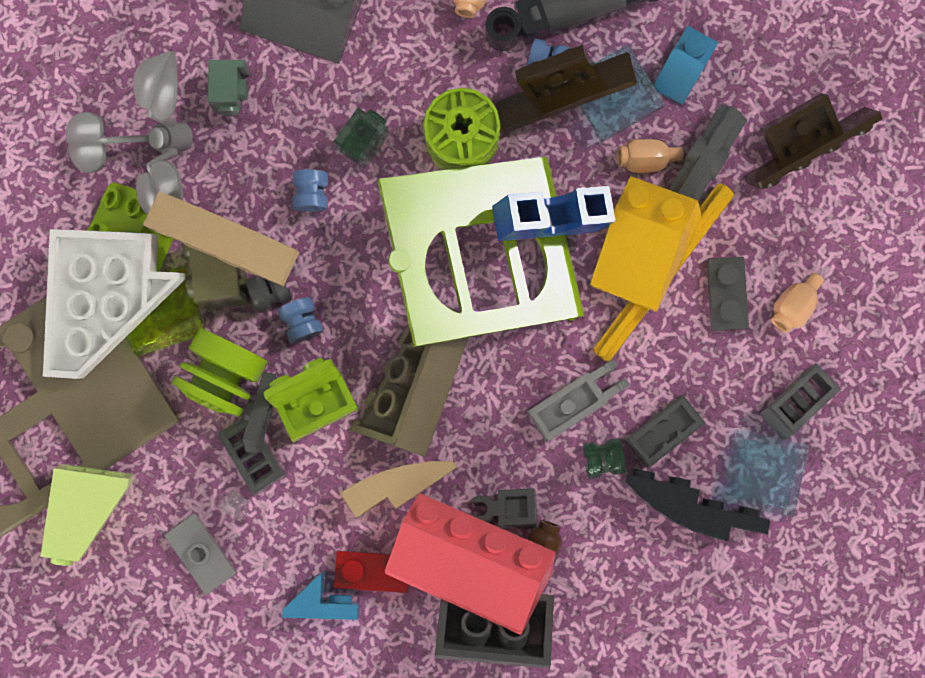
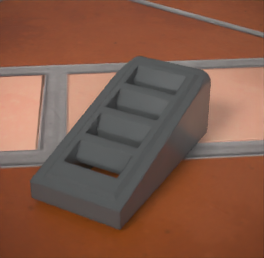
(785, 426)
(264, 482)

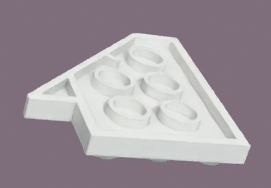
(98, 295)

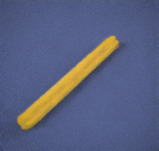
(633, 313)

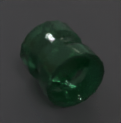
(611, 454)

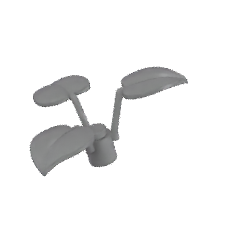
(155, 90)

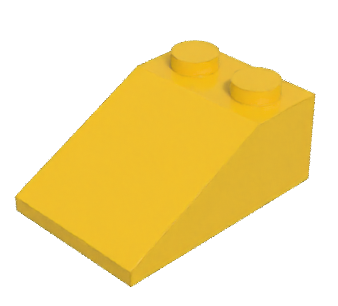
(645, 243)

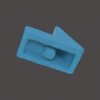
(684, 65)
(311, 604)

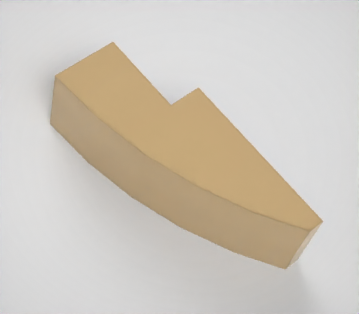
(395, 484)

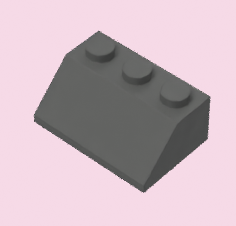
(305, 25)
(476, 639)

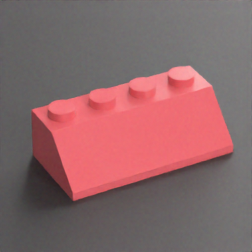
(470, 563)

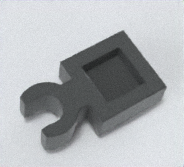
(513, 509)

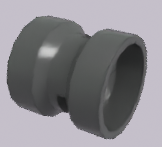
(262, 295)

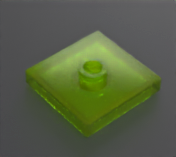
(170, 322)

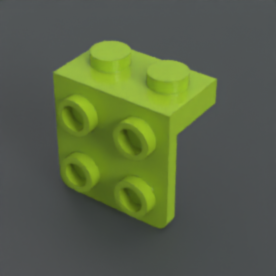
(122, 213)
(311, 398)

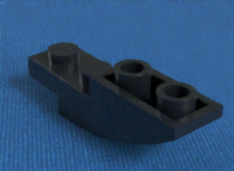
(679, 504)

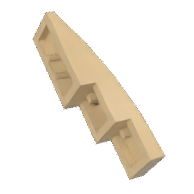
(221, 238)

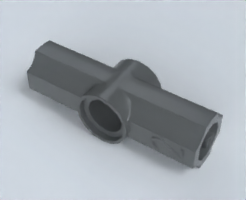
(709, 152)

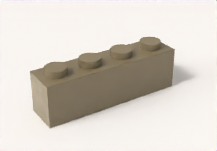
(411, 394)

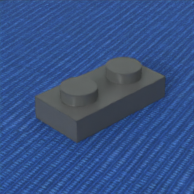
(727, 294)

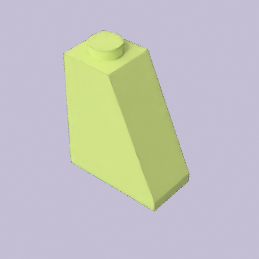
(78, 509)

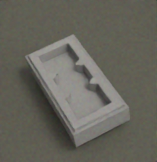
(200, 554)

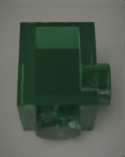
(362, 137)

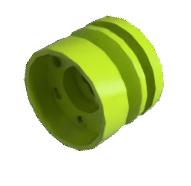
(446, 144)
(219, 372)

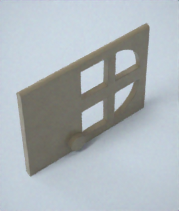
(101, 414)

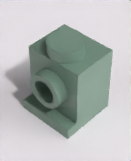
(226, 86)

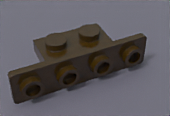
(563, 84)
(805, 135)

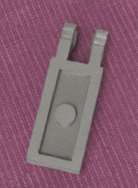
(574, 402)

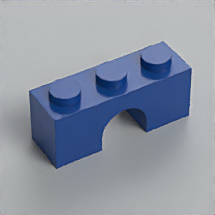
(534, 216)

